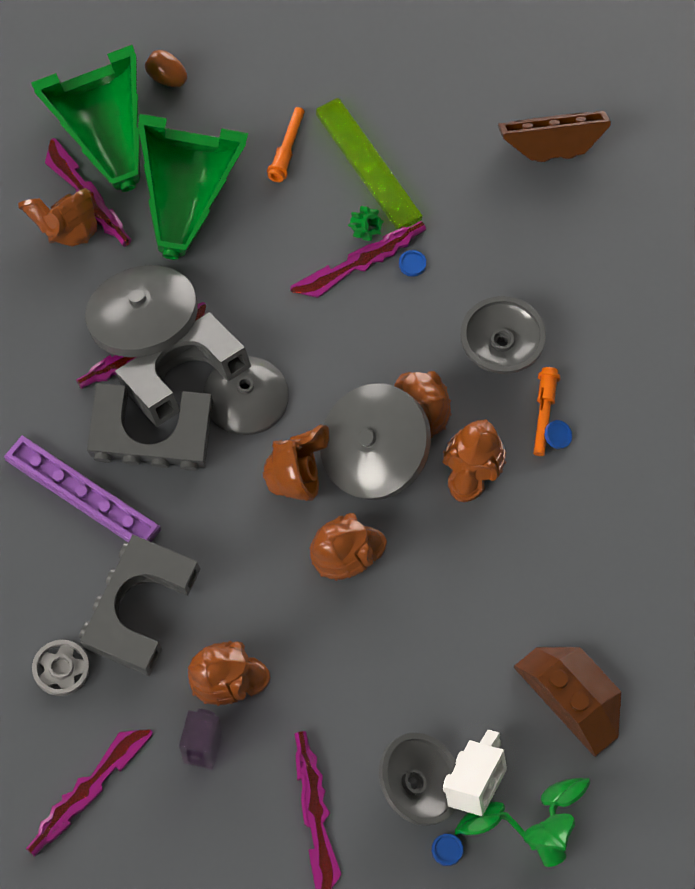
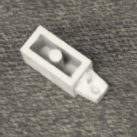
(476, 775)

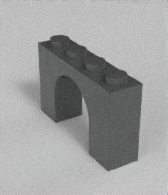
(204, 342)
(184, 447)
(139, 564)

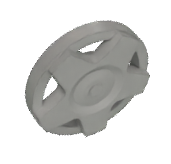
(60, 668)

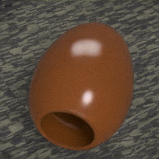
(165, 69)

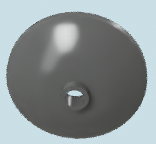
(504, 321)
(248, 409)
(425, 765)

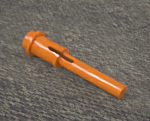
(278, 169)
(546, 396)

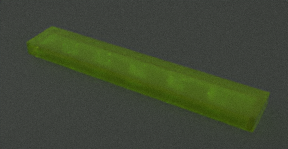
(368, 164)

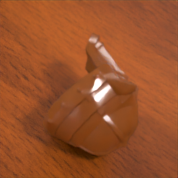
(68, 221)
(430, 394)
(473, 456)
(292, 465)
(346, 547)
(225, 674)

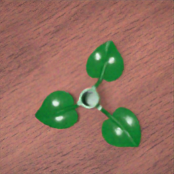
(548, 836)

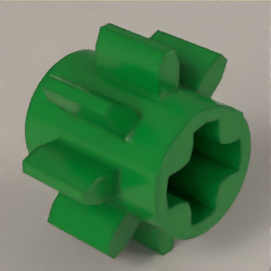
(366, 223)

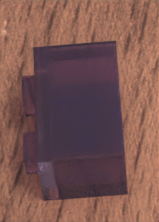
(201, 739)

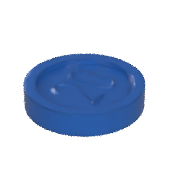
(412, 263)
(558, 434)
(447, 849)

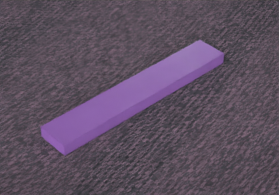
(80, 491)

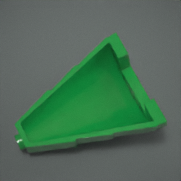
(101, 115)
(184, 179)

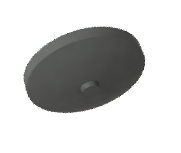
(141, 311)
(376, 441)

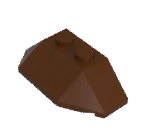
(555, 135)
(575, 693)

